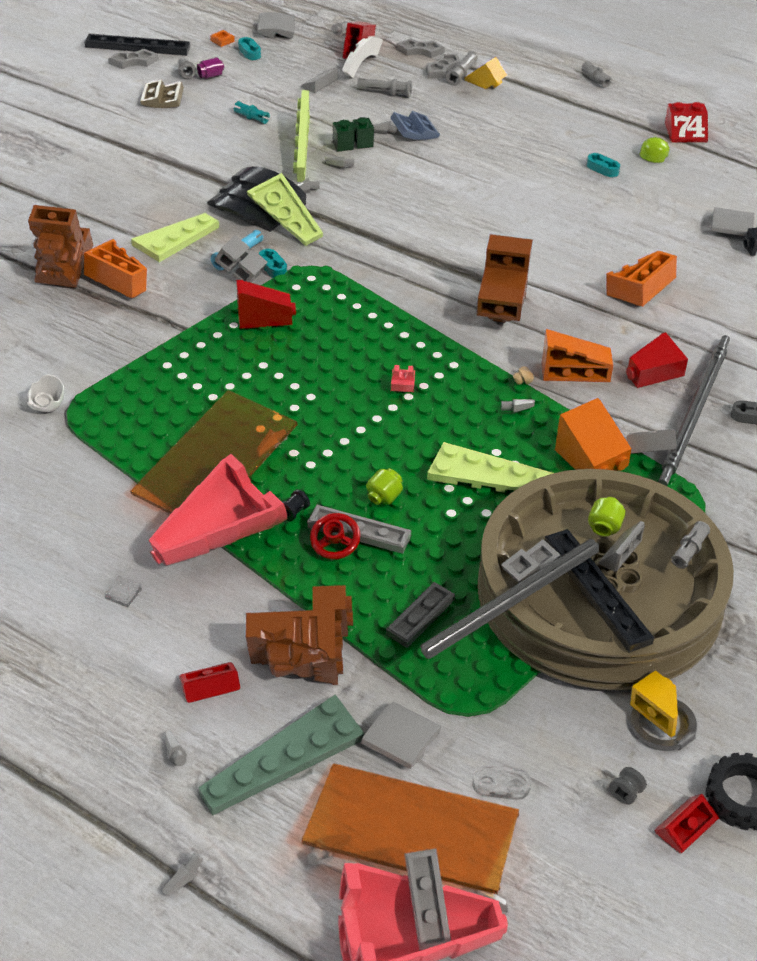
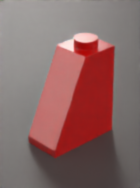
(354, 33)
(263, 306)
(657, 362)

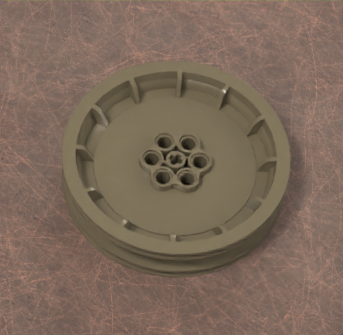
(560, 628)

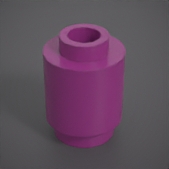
(210, 68)

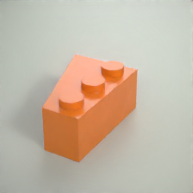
(115, 269)
(643, 280)
(575, 359)

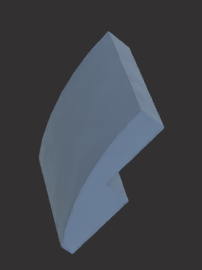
(415, 126)

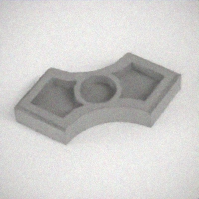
(426, 48)
(126, 59)
(440, 67)

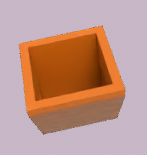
(591, 439)

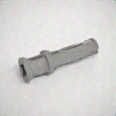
(459, 70)
(393, 86)

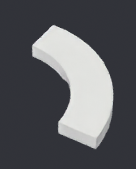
(363, 49)

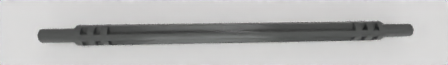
(694, 410)

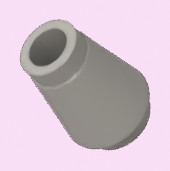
(186, 68)

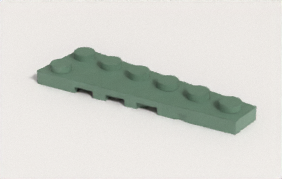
(297, 747)

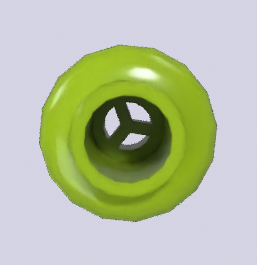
(384, 486)
(606, 516)

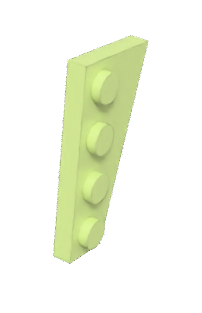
(284, 206)
(173, 238)

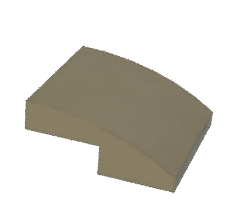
(162, 96)

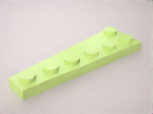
(301, 141)
(479, 469)

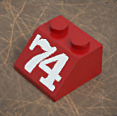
(687, 122)

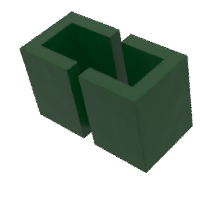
(347, 132)

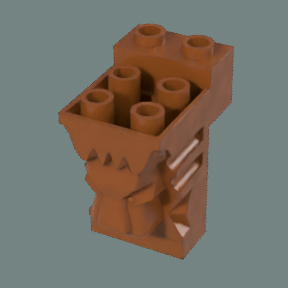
(58, 245)
(504, 278)
(303, 641)

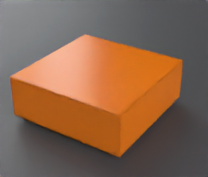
(222, 38)

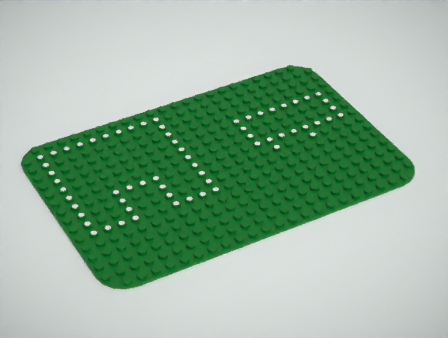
(336, 382)

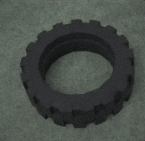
(719, 800)

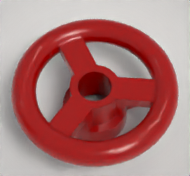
(332, 525)

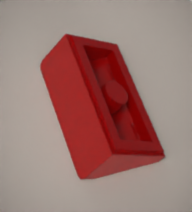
(210, 682)
(687, 823)

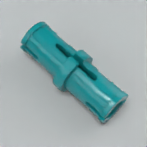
(251, 112)

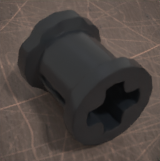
(296, 503)

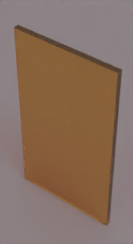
(227, 428)
(386, 817)

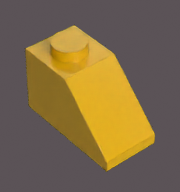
(487, 75)
(657, 701)

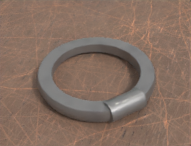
(667, 745)

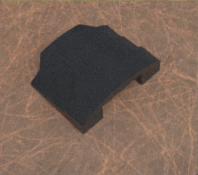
(234, 196)

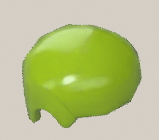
(654, 150)

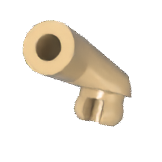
(523, 375)

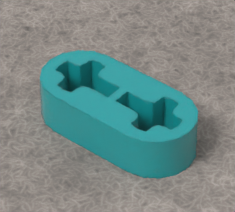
(249, 48)
(603, 165)
(275, 263)

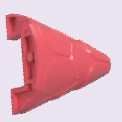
(216, 515)
(381, 925)

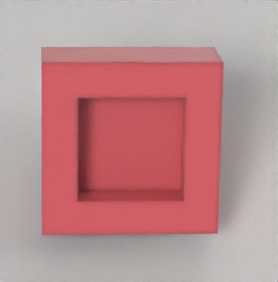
(403, 379)

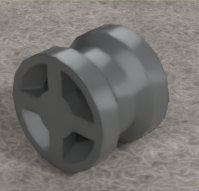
(628, 785)

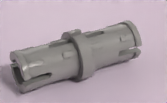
(596, 74)
(690, 544)

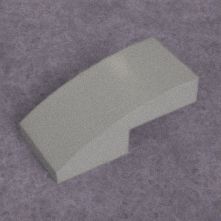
(527, 563)

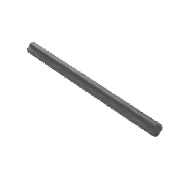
(509, 599)

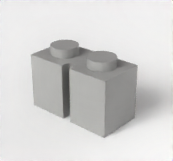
(237, 252)

